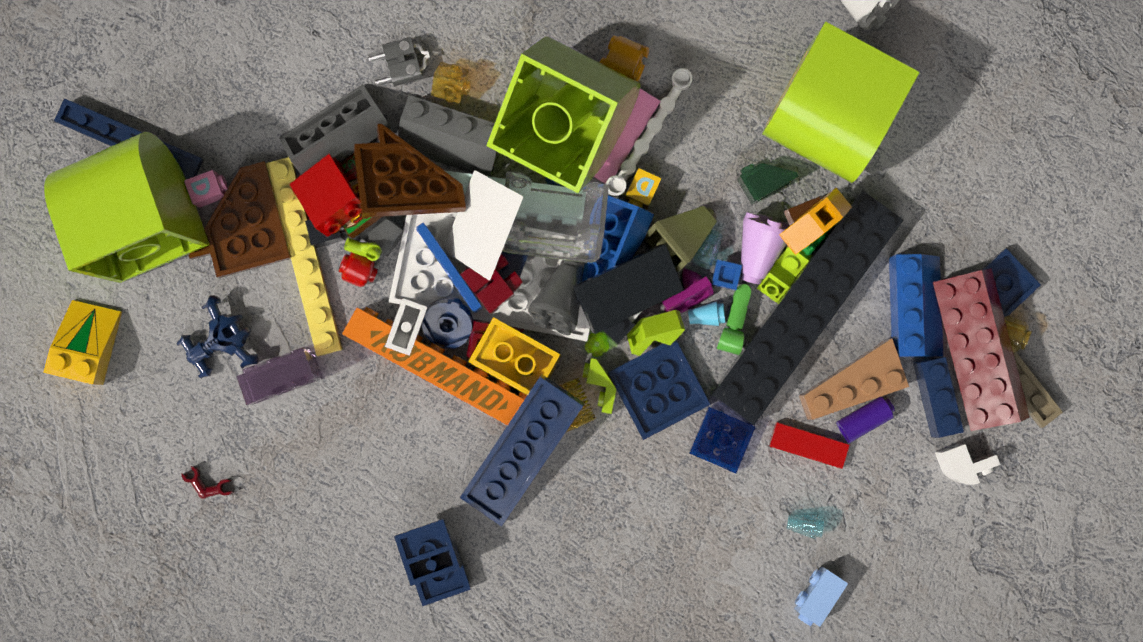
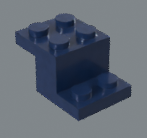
(432, 562)

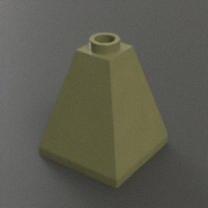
(682, 234)

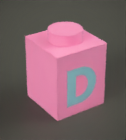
(206, 188)

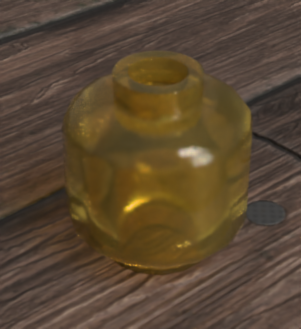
(1018, 333)

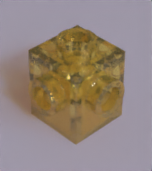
(450, 82)

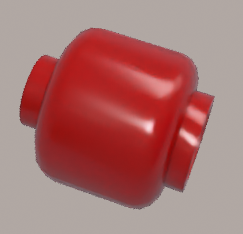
(357, 269)

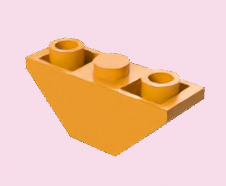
(816, 221)

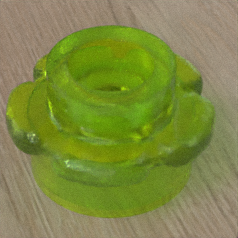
(603, 344)

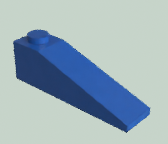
(623, 234)

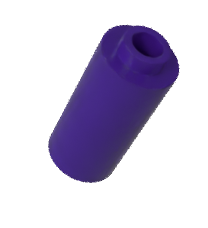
(866, 419)

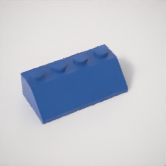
(914, 305)

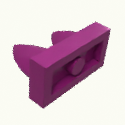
(695, 291)

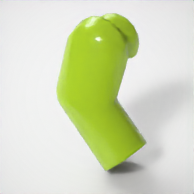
(366, 249)

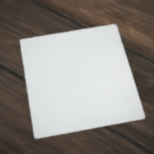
(484, 226)

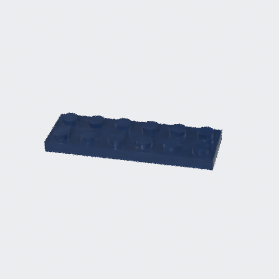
(522, 450)

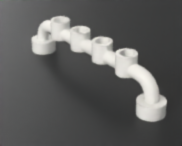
(681, 81)

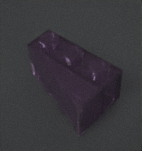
(279, 376)

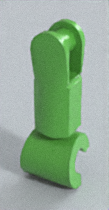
(732, 339)

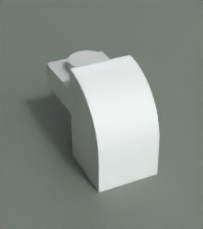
(959, 467)

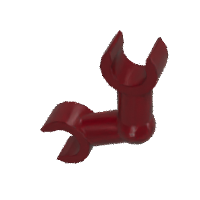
(203, 491)

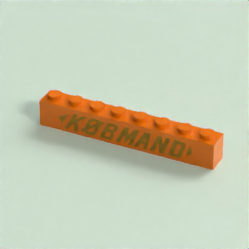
(437, 368)

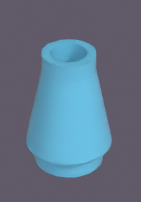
(709, 314)

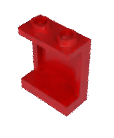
(327, 195)

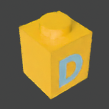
(642, 189)

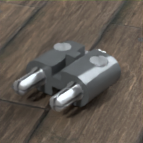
(401, 62)

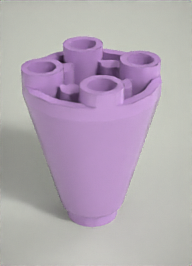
(760, 246)

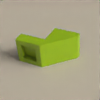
(783, 273)
(661, 328)
(597, 376)

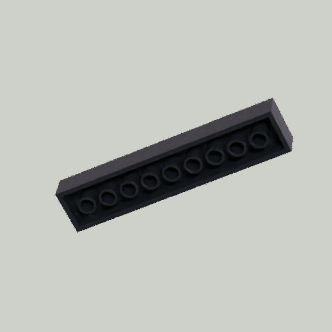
(806, 308)

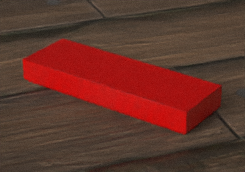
(809, 445)

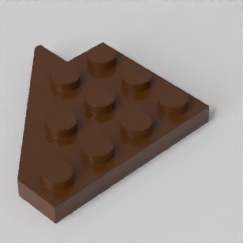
(402, 181)
(245, 225)

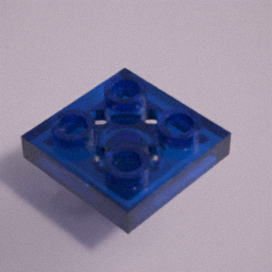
(722, 440)

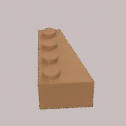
(864, 379)

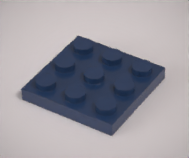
(658, 389)

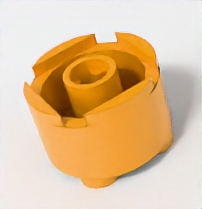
(626, 57)

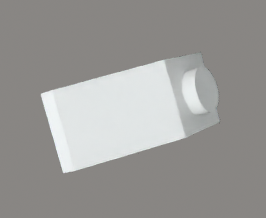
(406, 326)

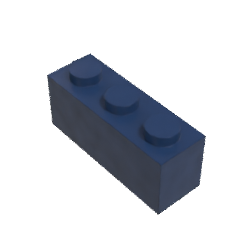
(938, 397)

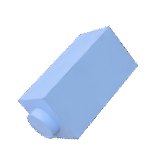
(819, 597)

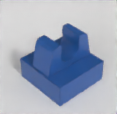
(726, 275)

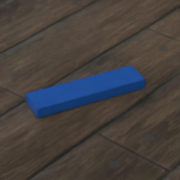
(449, 268)

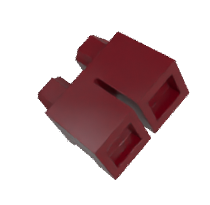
(498, 291)

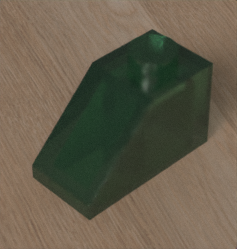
(763, 180)

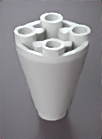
(869, 12)

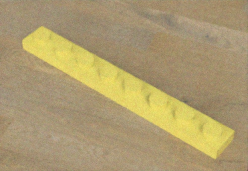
(304, 259)

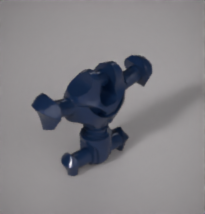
(223, 336)

